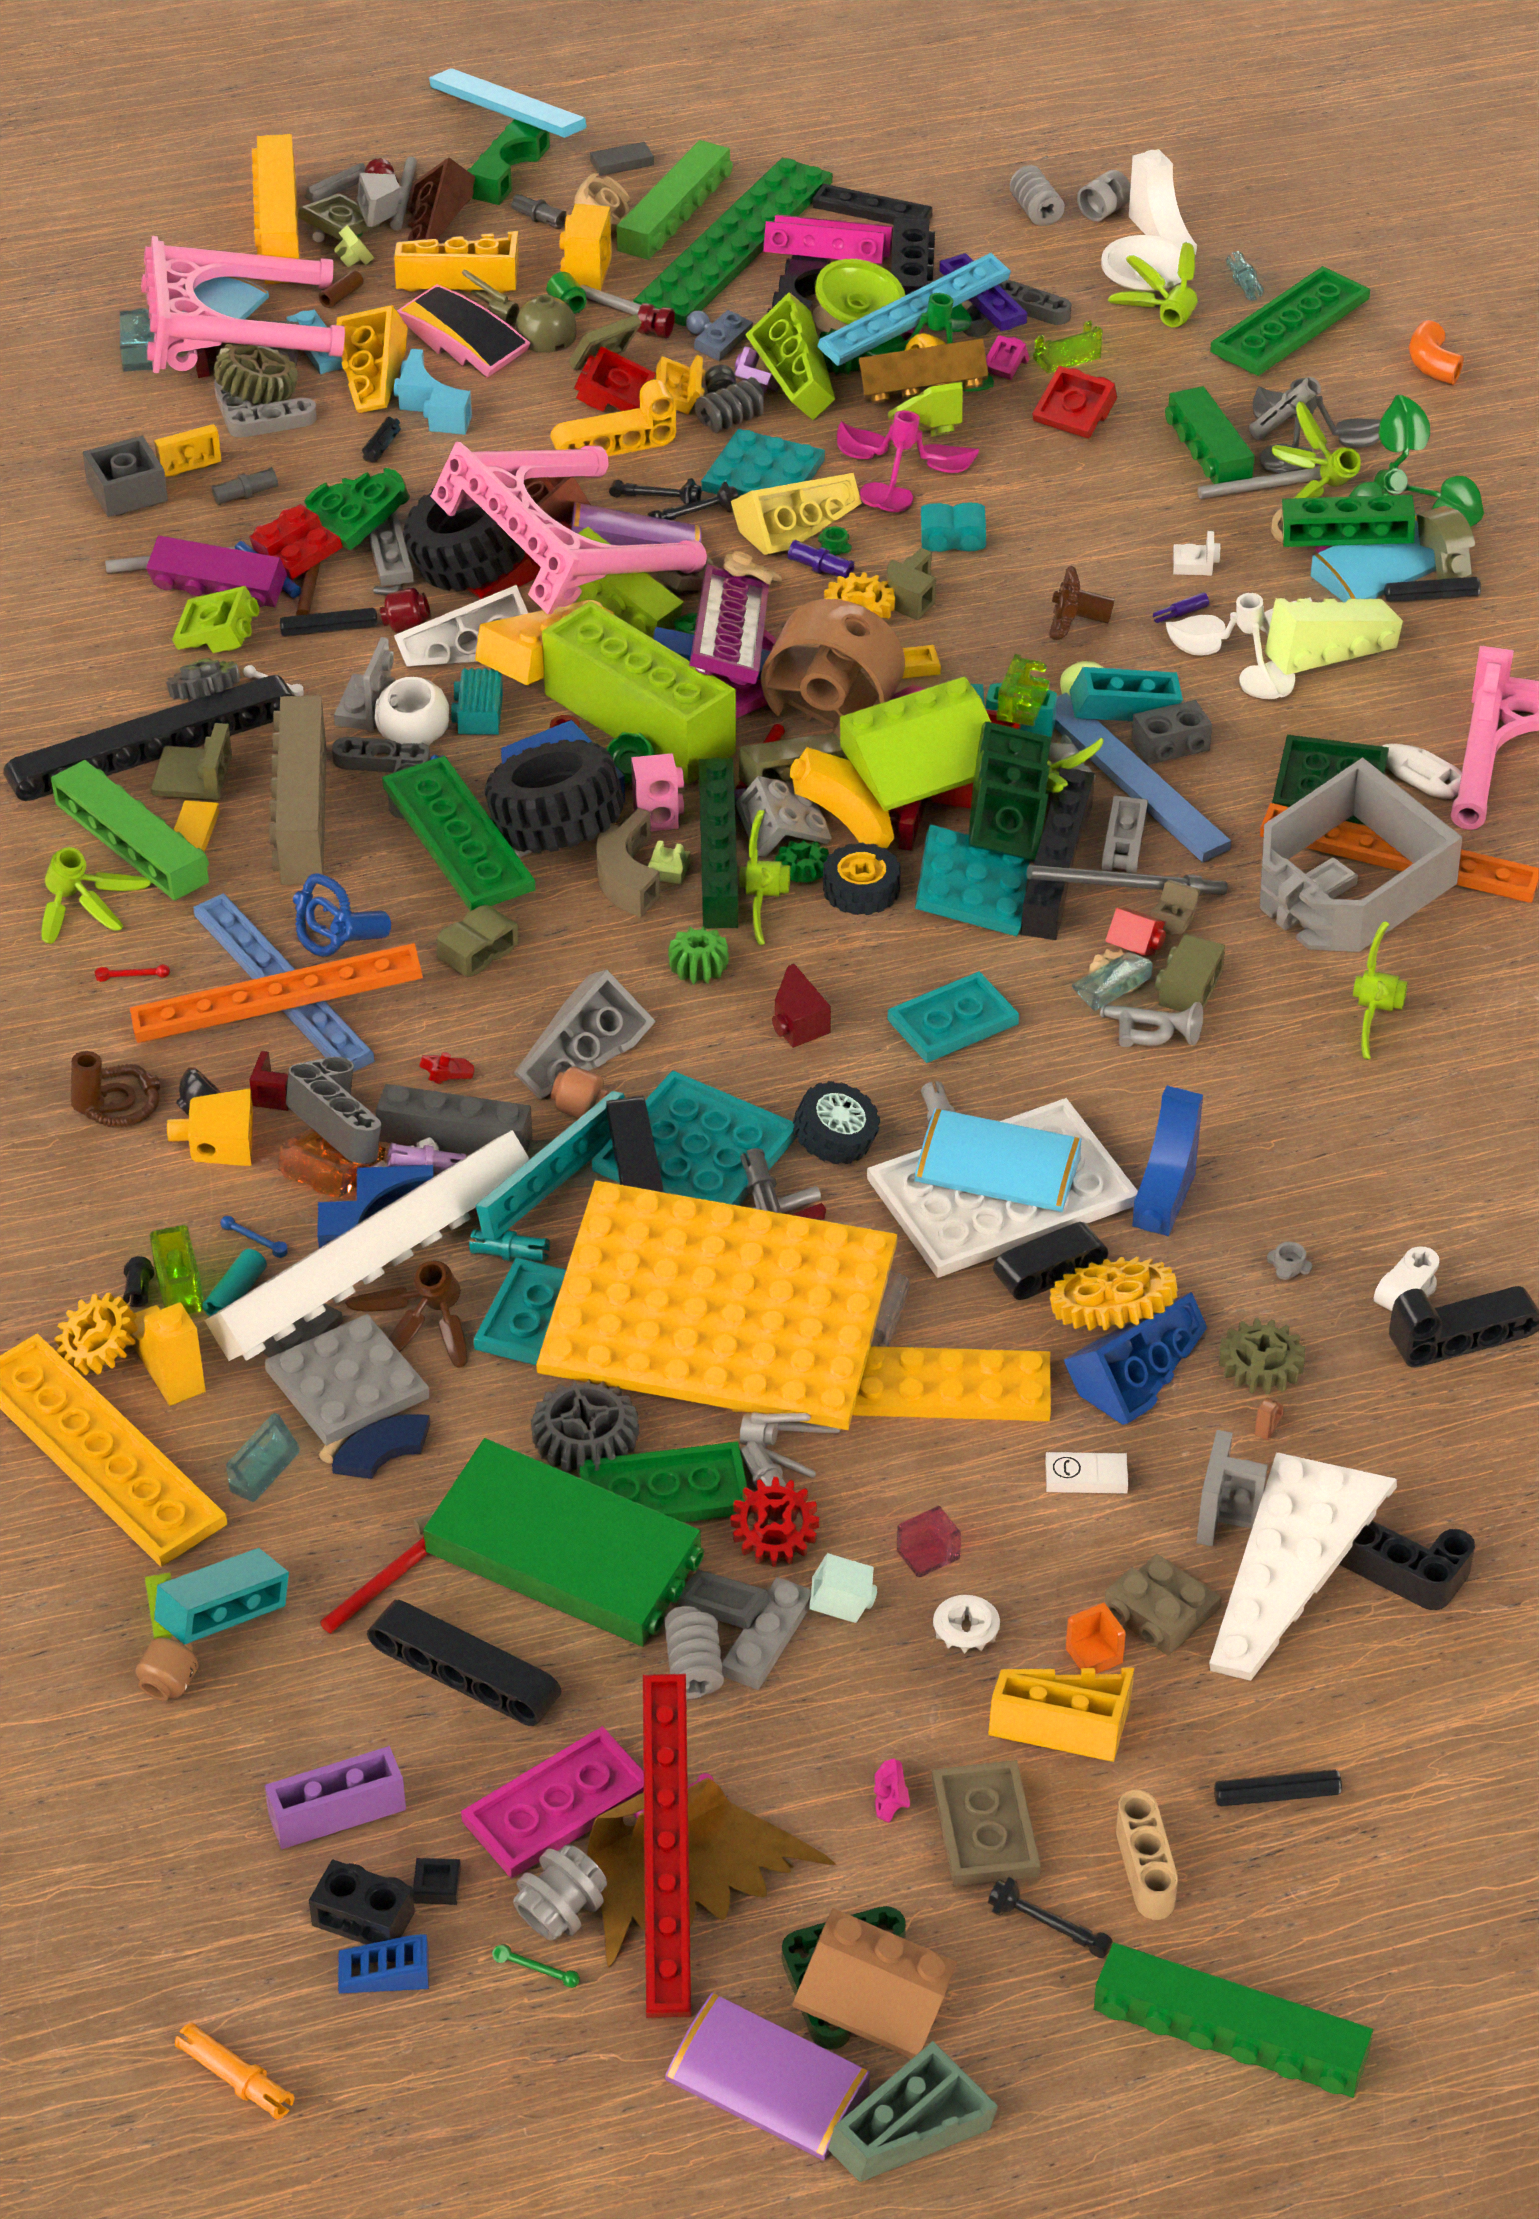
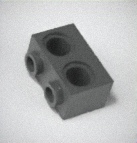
(1171, 732)

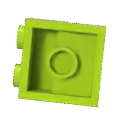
(217, 619)

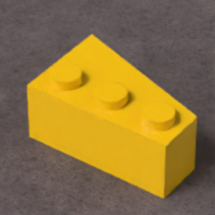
(1062, 1711)

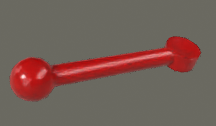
(103, 974)

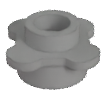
(1289, 1260)

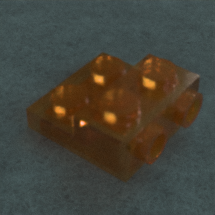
(316, 1162)

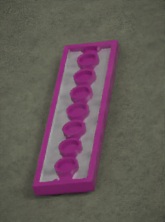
(730, 626)

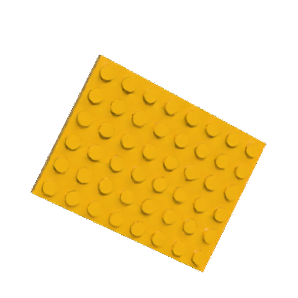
(718, 1304)

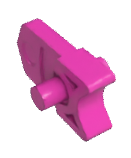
(890, 1789)

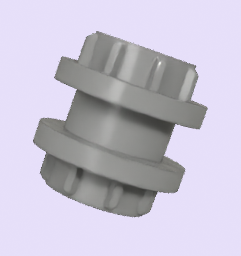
(563, 1888)

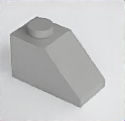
(378, 197)

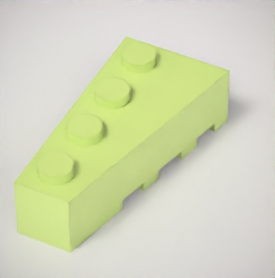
(1329, 632)

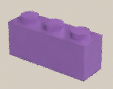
(335, 1797)

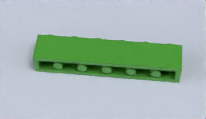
(673, 199)
(130, 830)

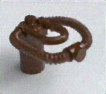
(1077, 602)
(88, 1092)

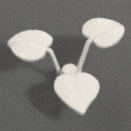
(1203, 637)

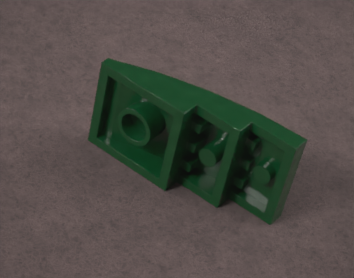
(1009, 791)

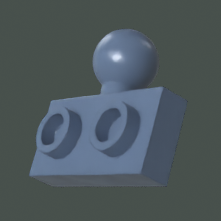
(718, 337)

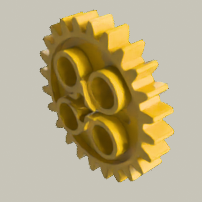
(1113, 1293)

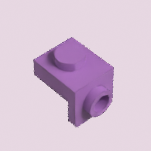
(745, 368)

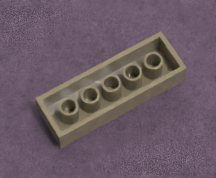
(298, 789)

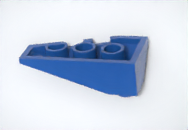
(1134, 1362)

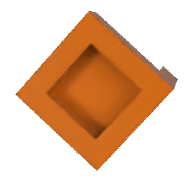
(1095, 1639)

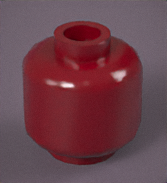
(405, 609)

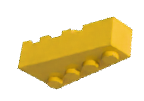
(428, 263)
(516, 643)

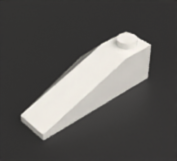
(455, 635)

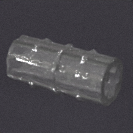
(891, 1308)

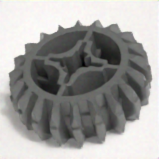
(584, 1425)

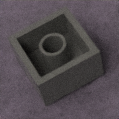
(125, 476)

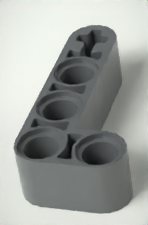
(323, 1099)

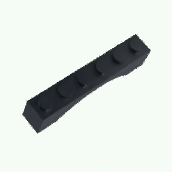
(1063, 828)

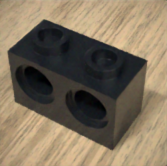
(358, 1913)

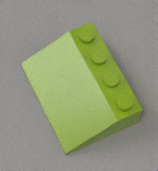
(916, 742)

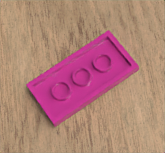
(554, 1801)

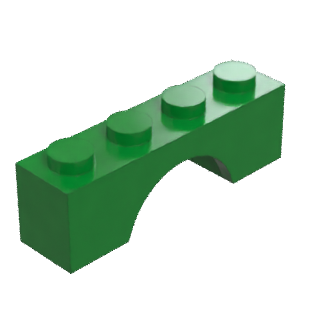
(493, 168)

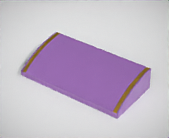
(631, 528)
(767, 2075)

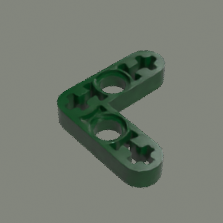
(796, 1966)

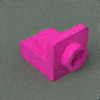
(1006, 356)

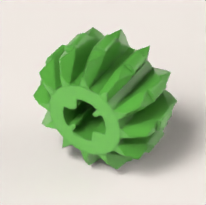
(698, 955)

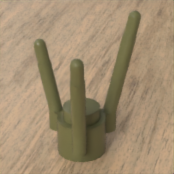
(499, 304)

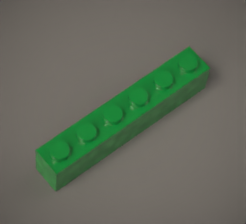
(1233, 2020)

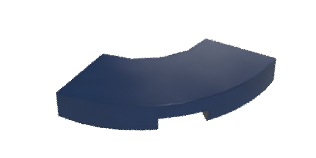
(381, 1442)

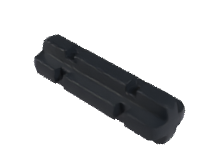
(381, 439)

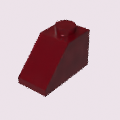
(800, 1009)

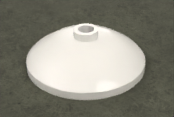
(1155, 250)

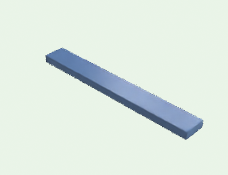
(1143, 783)
(261, 959)

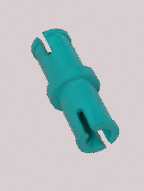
(510, 1246)

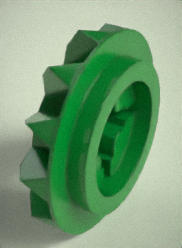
(807, 869)

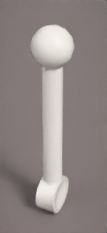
(250, 672)

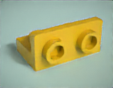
(188, 450)

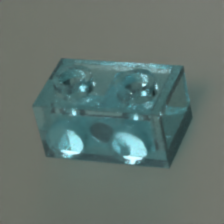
(134, 339)

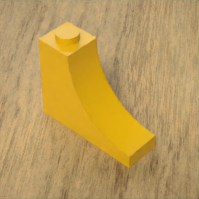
(841, 790)
(170, 1351)

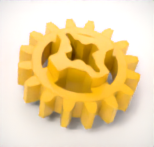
(864, 592)
(94, 1336)

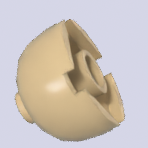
(604, 193)

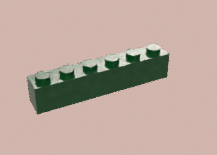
(718, 843)

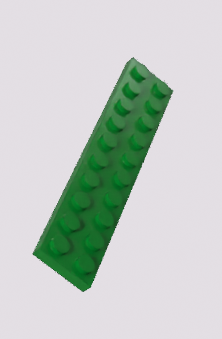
(733, 239)

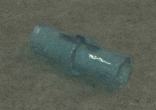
(1244, 276)

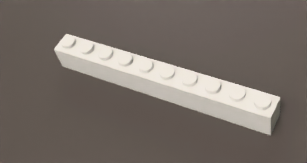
(364, 1250)

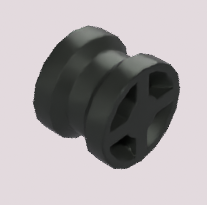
(717, 374)

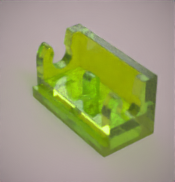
(1069, 350)
(1022, 693)

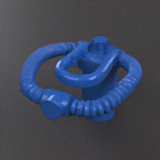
(345, 925)

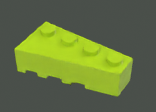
(789, 349)
(633, 597)

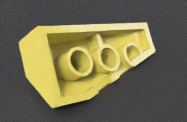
(793, 511)

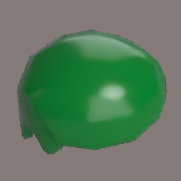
(628, 746)

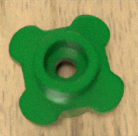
(835, 540)

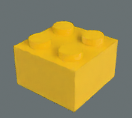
(587, 244)

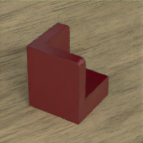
(268, 1087)

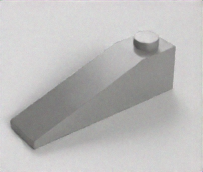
(585, 1033)

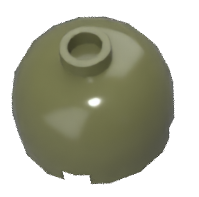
(546, 323)

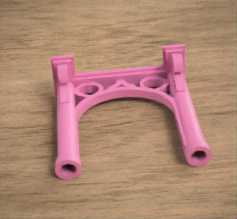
(170, 286)
(565, 558)
(1494, 699)

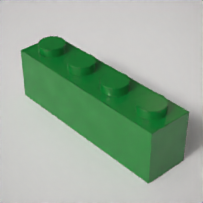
(1209, 435)

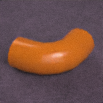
(1430, 357)

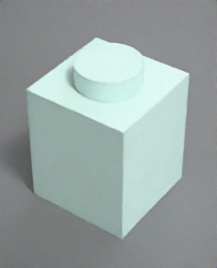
(842, 1588)

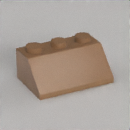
(874, 1984)

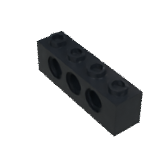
(913, 253)

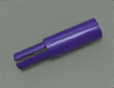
(1183, 607)

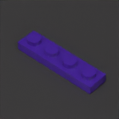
(992, 303)

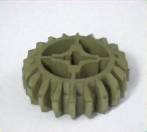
(255, 373)

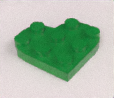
(358, 505)

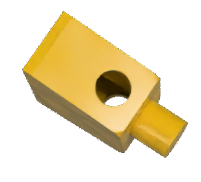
(217, 1128)

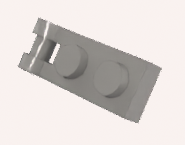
(1124, 834)

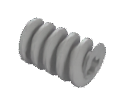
(1036, 196)
(694, 1650)

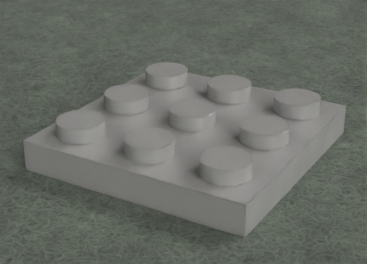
(347, 1379)

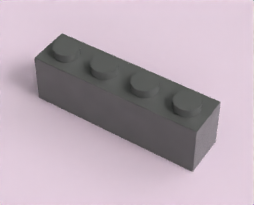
(451, 1120)

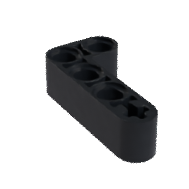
(1460, 1328)
(1409, 1569)

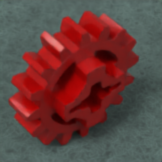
(775, 1504)

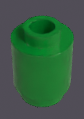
(567, 288)

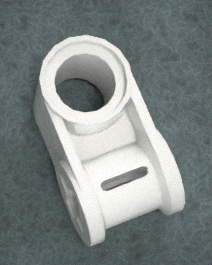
(1411, 1272)

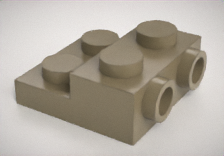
(1161, 1603)

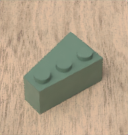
(911, 2116)

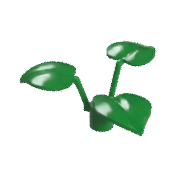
(938, 317)
(1406, 428)

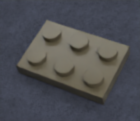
(985, 1823)

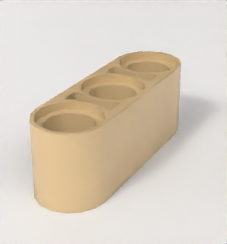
(1142, 1833)

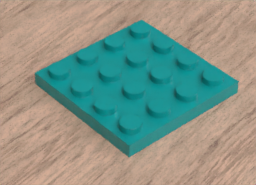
(701, 1140)

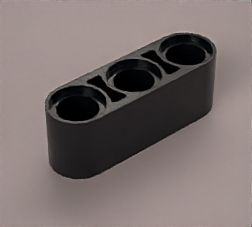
(1041, 1262)

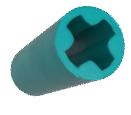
(236, 1281)

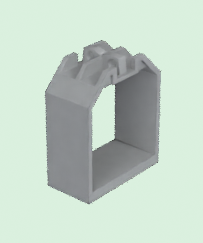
(1394, 817)

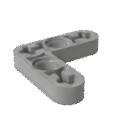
(254, 420)

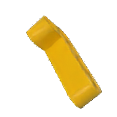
(624, 431)

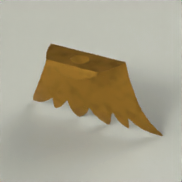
(726, 1849)
(623, 1894)

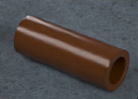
(341, 289)

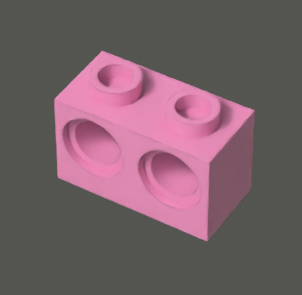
(656, 789)

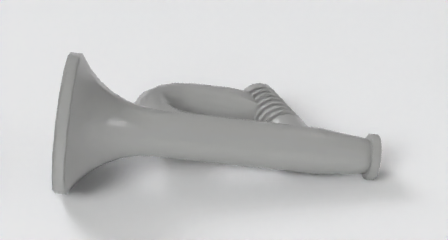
(1187, 1022)

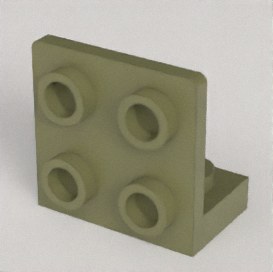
(195, 770)

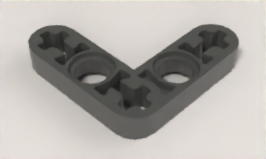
(1043, 307)
(349, 755)

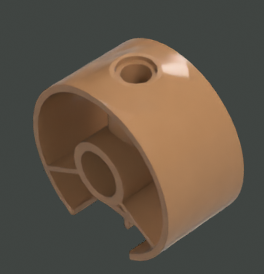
(829, 678)

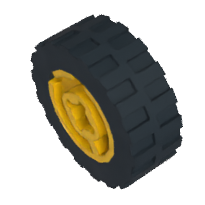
(861, 878)

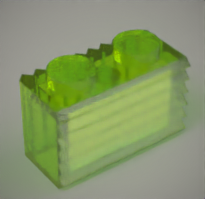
(177, 1268)

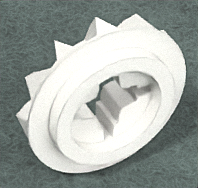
(983, 1618)

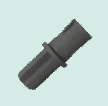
(539, 211)
(760, 1181)

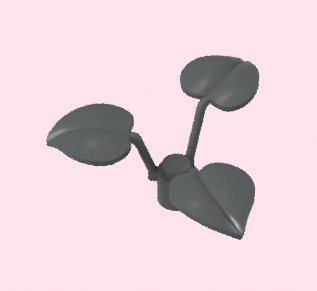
(1351, 432)

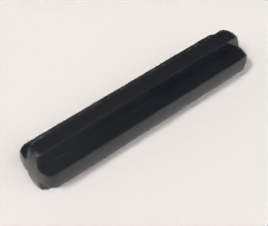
(1432, 589)
(328, 622)
(1277, 1787)

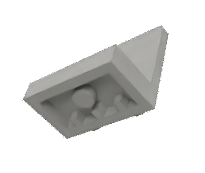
(360, 696)
(783, 814)

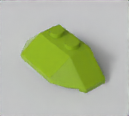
(937, 407)

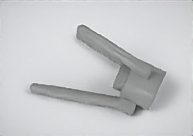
(764, 1430)

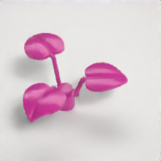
(904, 433)

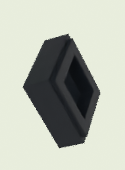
(436, 1881)

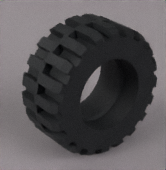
(458, 548)
(554, 795)

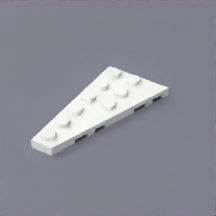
(1295, 1545)

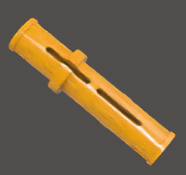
(247, 2079)

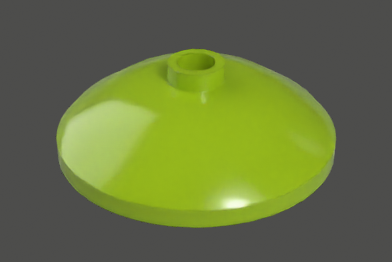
(855, 289)

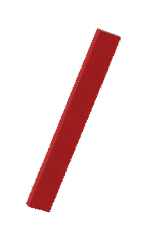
(666, 1847)

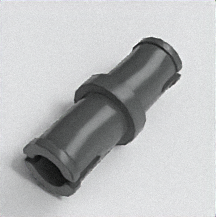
(244, 486)

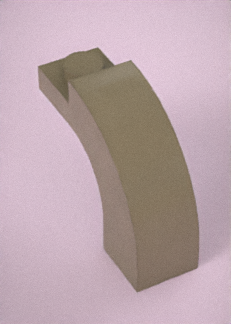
(620, 877)

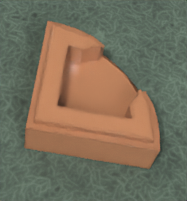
(1268, 1418)

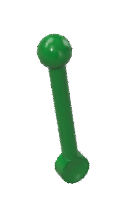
(503, 1953)

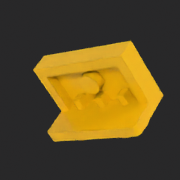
(682, 381)

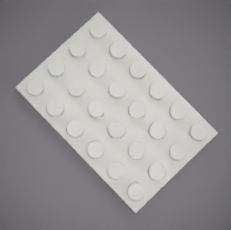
(967, 1228)

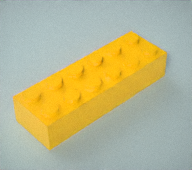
(275, 198)

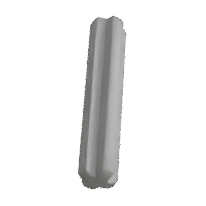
(335, 183)

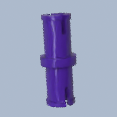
(820, 559)

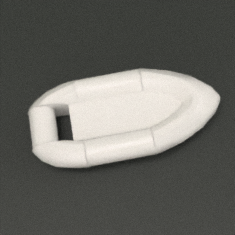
(1423, 770)

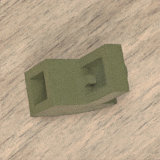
(1450, 538)
(913, 584)

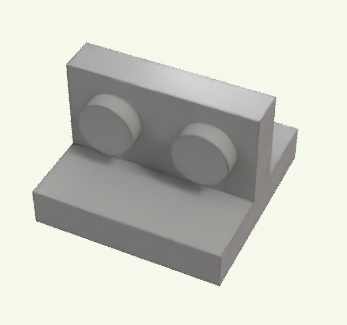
(1229, 1491)

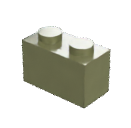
(1190, 973)

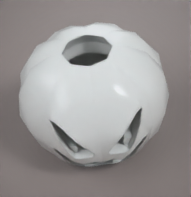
(412, 711)

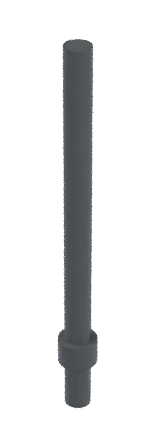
(1122, 879)

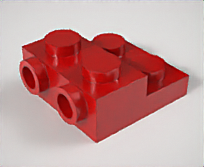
(611, 381)
(1075, 402)
(296, 539)

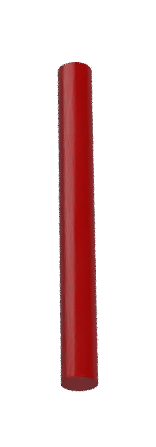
(374, 1587)

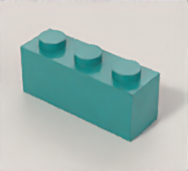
(1122, 692)
(221, 1595)

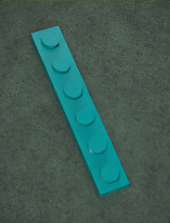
(545, 1171)

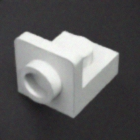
(1196, 559)

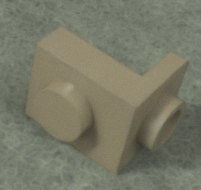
(680, 582)
(1176, 906)

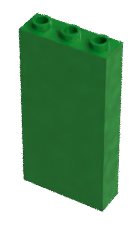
(564, 1542)

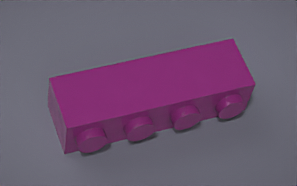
(212, 569)

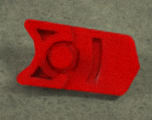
(444, 1067)

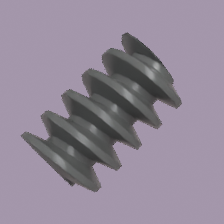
(731, 405)

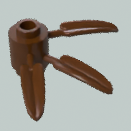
(438, 1291)

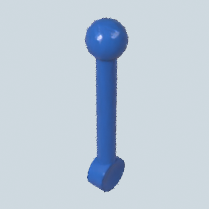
(278, 1248)

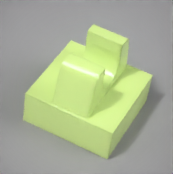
(352, 249)
(670, 862)

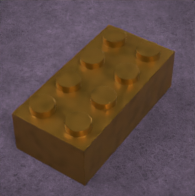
(921, 368)

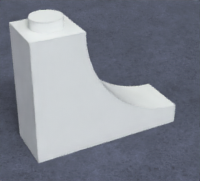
(1154, 200)

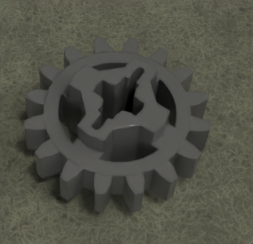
(203, 679)

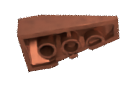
(438, 199)
(556, 495)

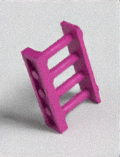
(828, 238)

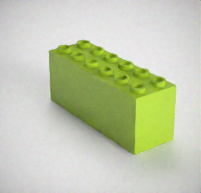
(638, 686)

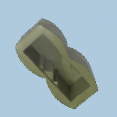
(477, 940)

